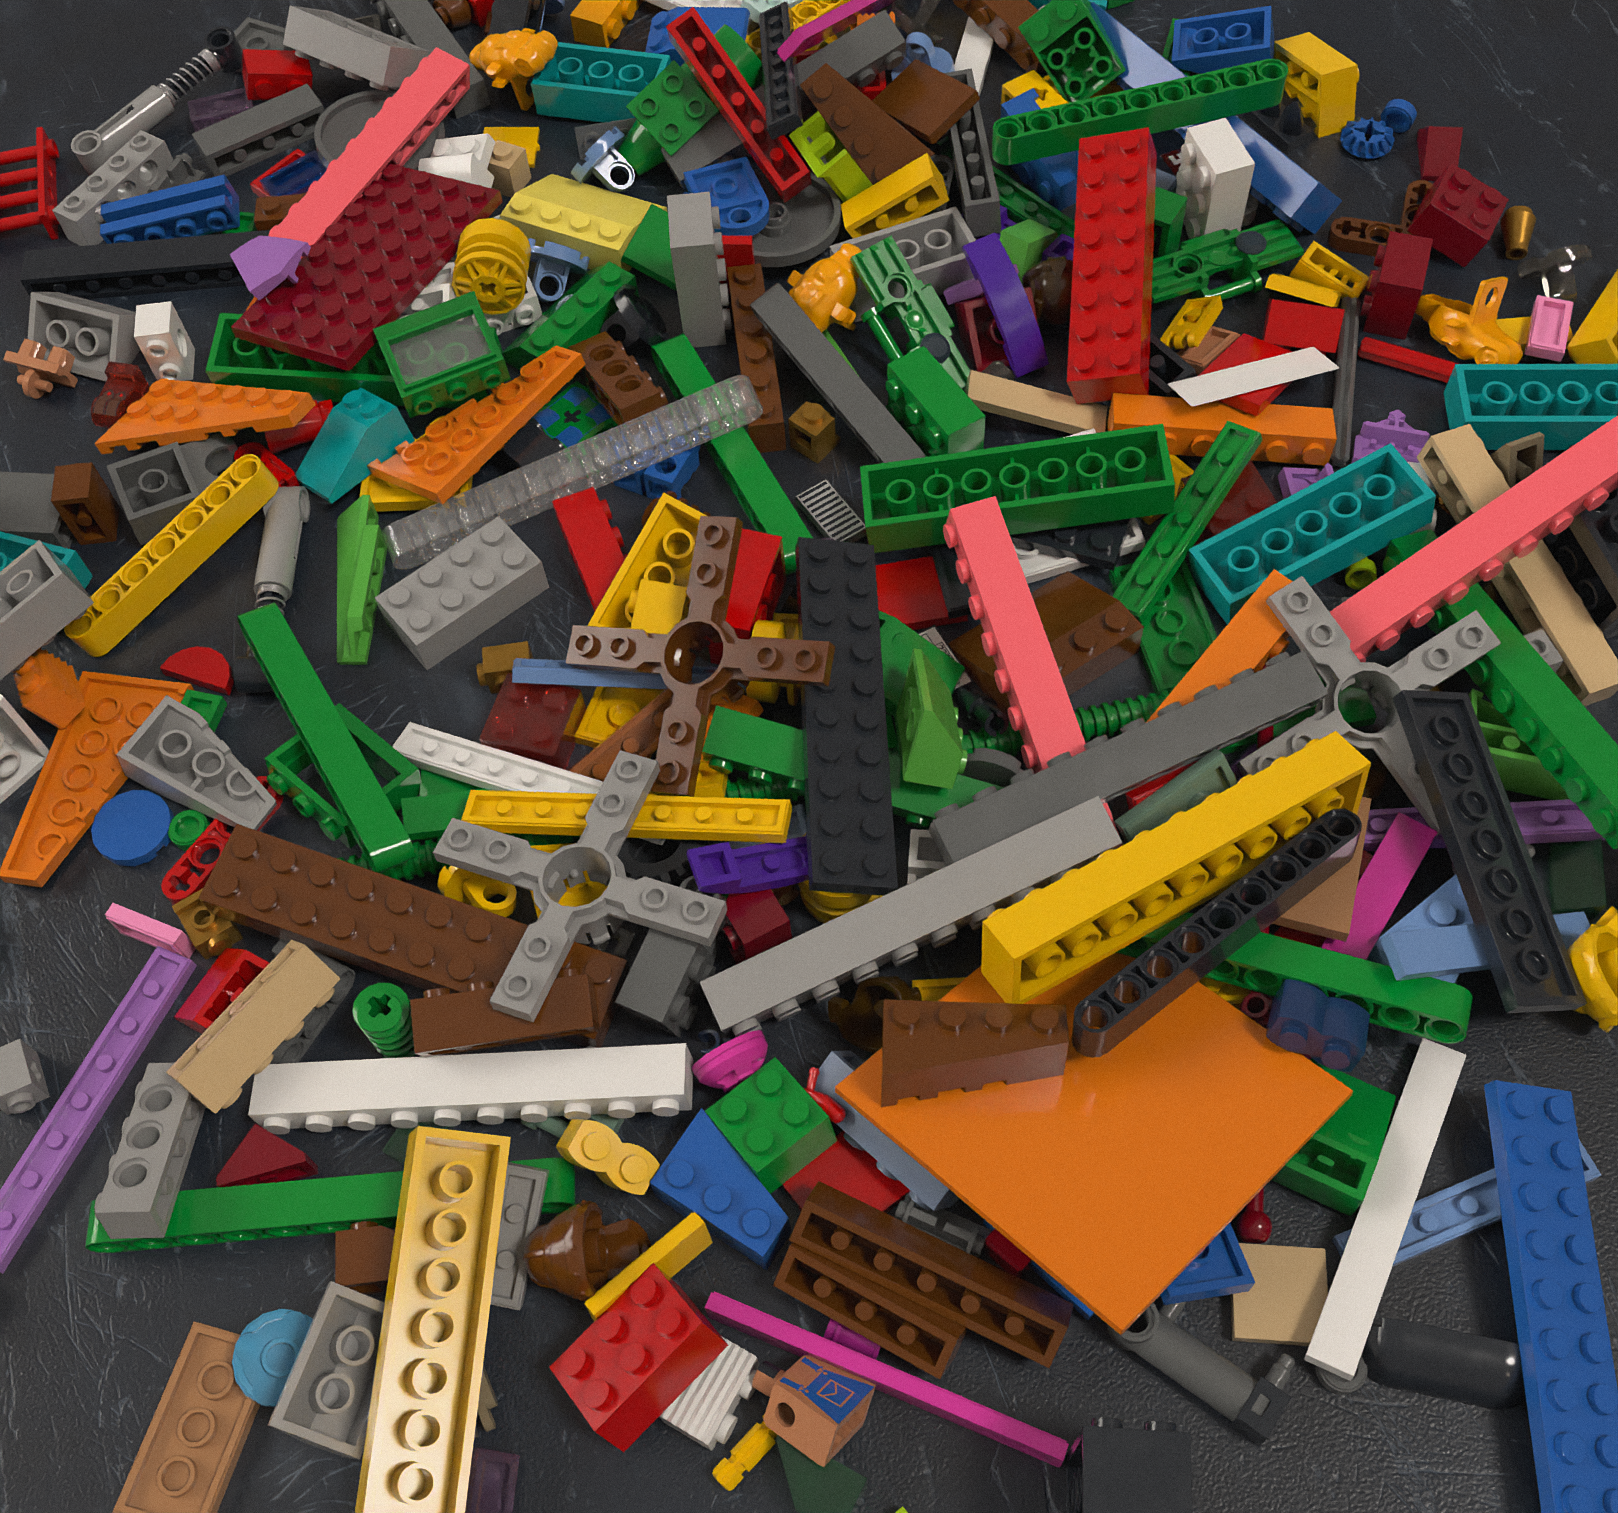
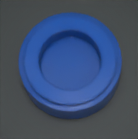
(1399, 115)

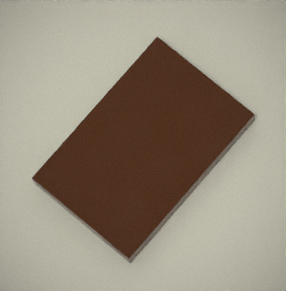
(926, 100)

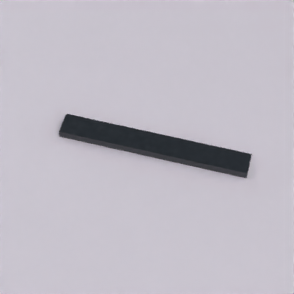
(779, 77)

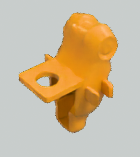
(514, 59)
(828, 289)
(1471, 329)

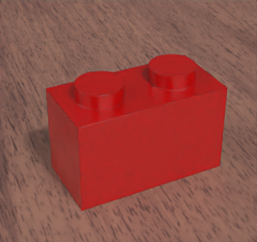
(273, 73)

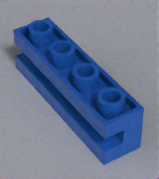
(173, 212)

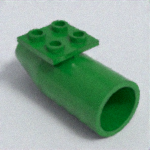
(678, 106)

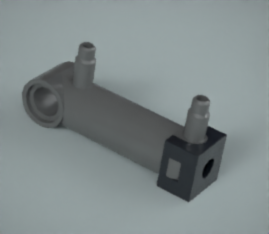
(1248, 1402)

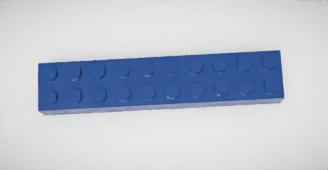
(1276, 178)

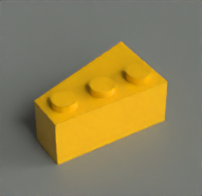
(1320, 80)

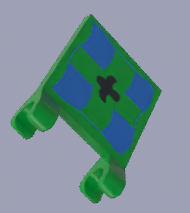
(574, 416)

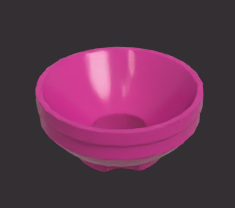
(732, 1061)

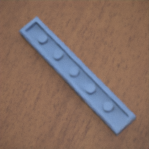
(559, 673)
(1455, 948)
(1455, 1213)

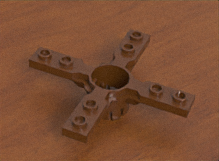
(670, 655)

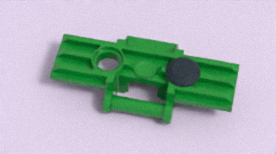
(1229, 250)
(918, 310)

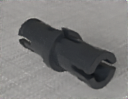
(982, 710)

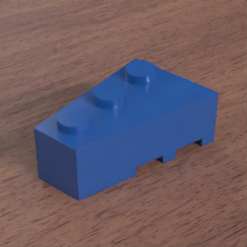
(1050, 176)
(714, 1181)

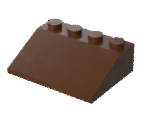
(1084, 629)

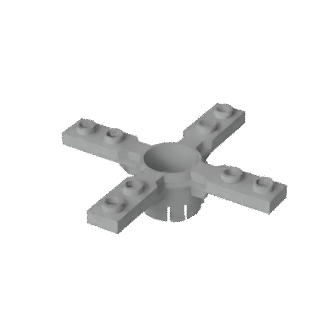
(1338, 666)
(558, 926)

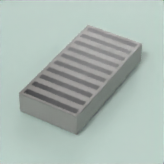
(831, 513)

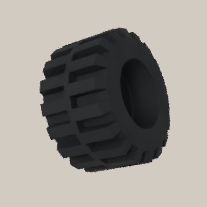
(643, 857)

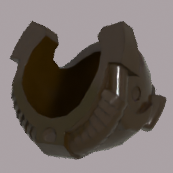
(1051, 288)
(863, 1018)

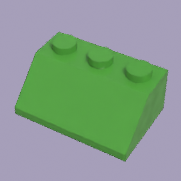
(928, 727)

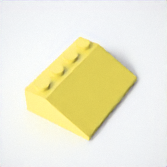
(578, 217)

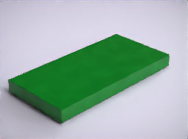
(1174, 630)

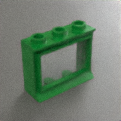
(442, 354)

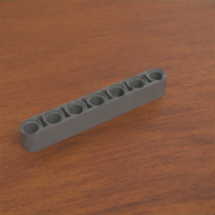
(833, 377)

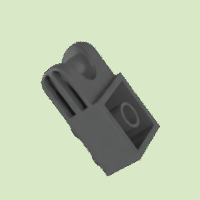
(167, 479)
(668, 976)

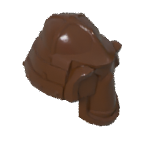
(580, 1253)

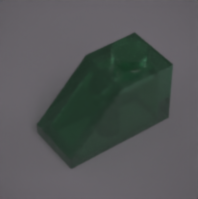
(818, 1487)

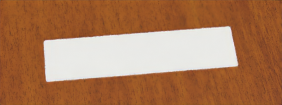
(1252, 376)

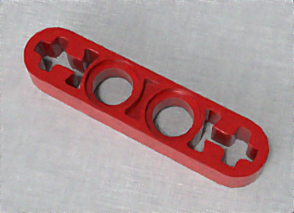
(213, 837)

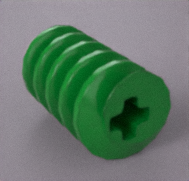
(386, 1019)

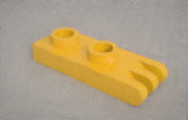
(1192, 322)

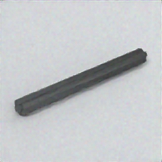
(1345, 381)

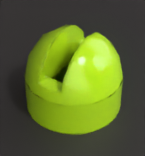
(1364, 576)

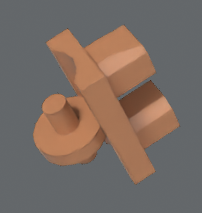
(37, 372)

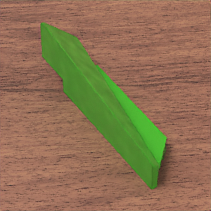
(359, 579)

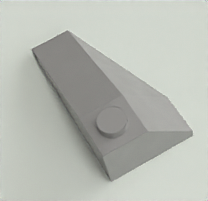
(189, 764)

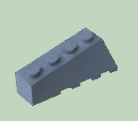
(863, 1135)

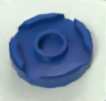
(132, 827)

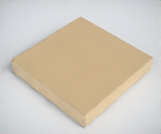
(1285, 1295)

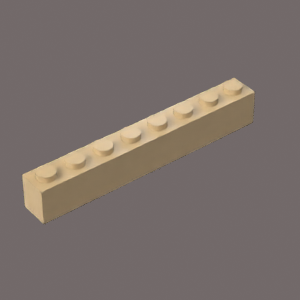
(1529, 585)

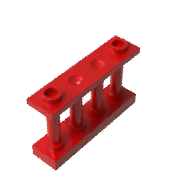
(46, 195)

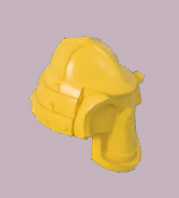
(1596, 968)

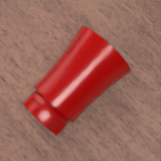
(303, 432)

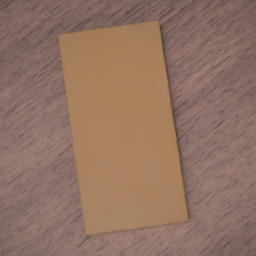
(1330, 906)
(193, 1433)

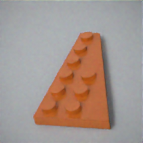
(193, 409)
(476, 430)
(81, 772)

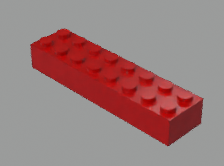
(1112, 266)

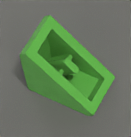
(1025, 243)

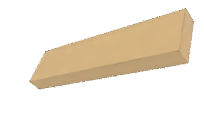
(1034, 404)

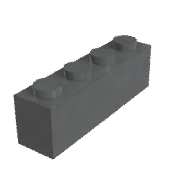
(259, 131)

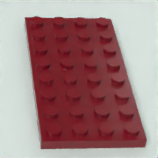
(367, 266)

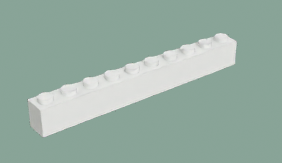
(473, 1088)

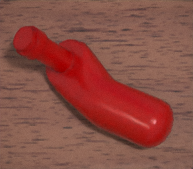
(828, 1104)

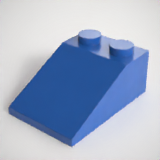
(714, 18)
(1223, 40)

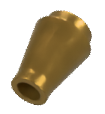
(1517, 230)

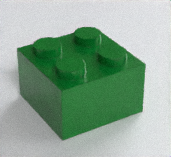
(773, 1124)

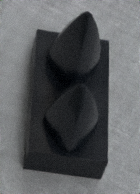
(1282, 125)

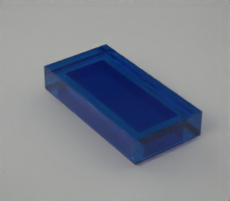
(295, 177)

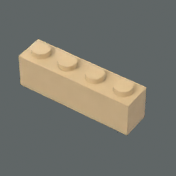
(254, 1026)

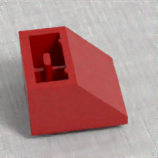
(220, 987)

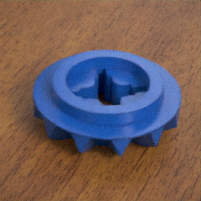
(1354, 138)

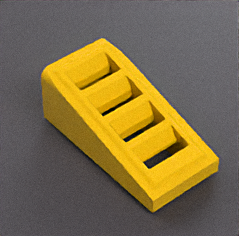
(1320, 268)

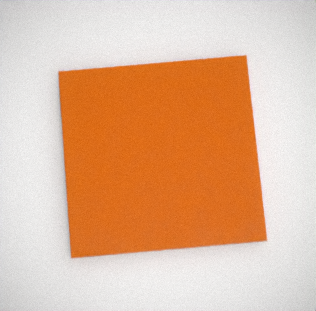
(1128, 1153)

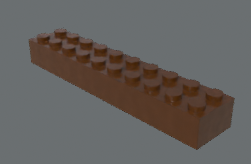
(382, 921)

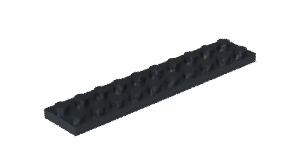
(845, 723)

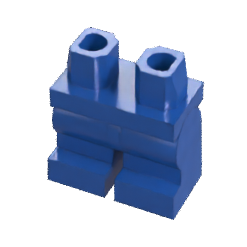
(663, 476)

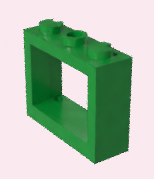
(383, 758)

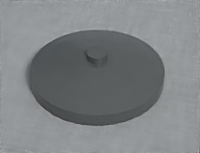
(347, 119)
(798, 227)

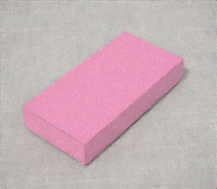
(1549, 328)
(149, 930)

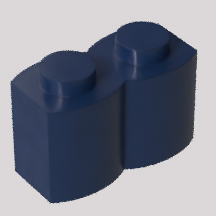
(1318, 1025)

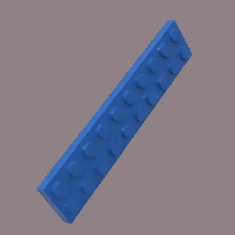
(1556, 1297)

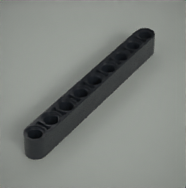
(1214, 933)

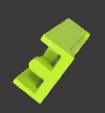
(829, 157)

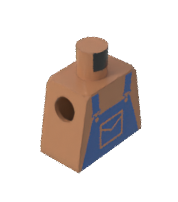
(814, 1405)

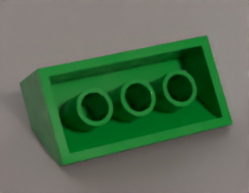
(573, 316)

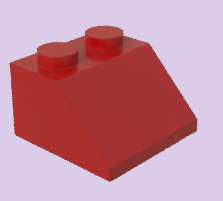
(1302, 325)

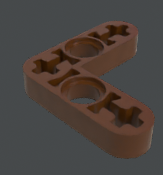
(1355, 227)

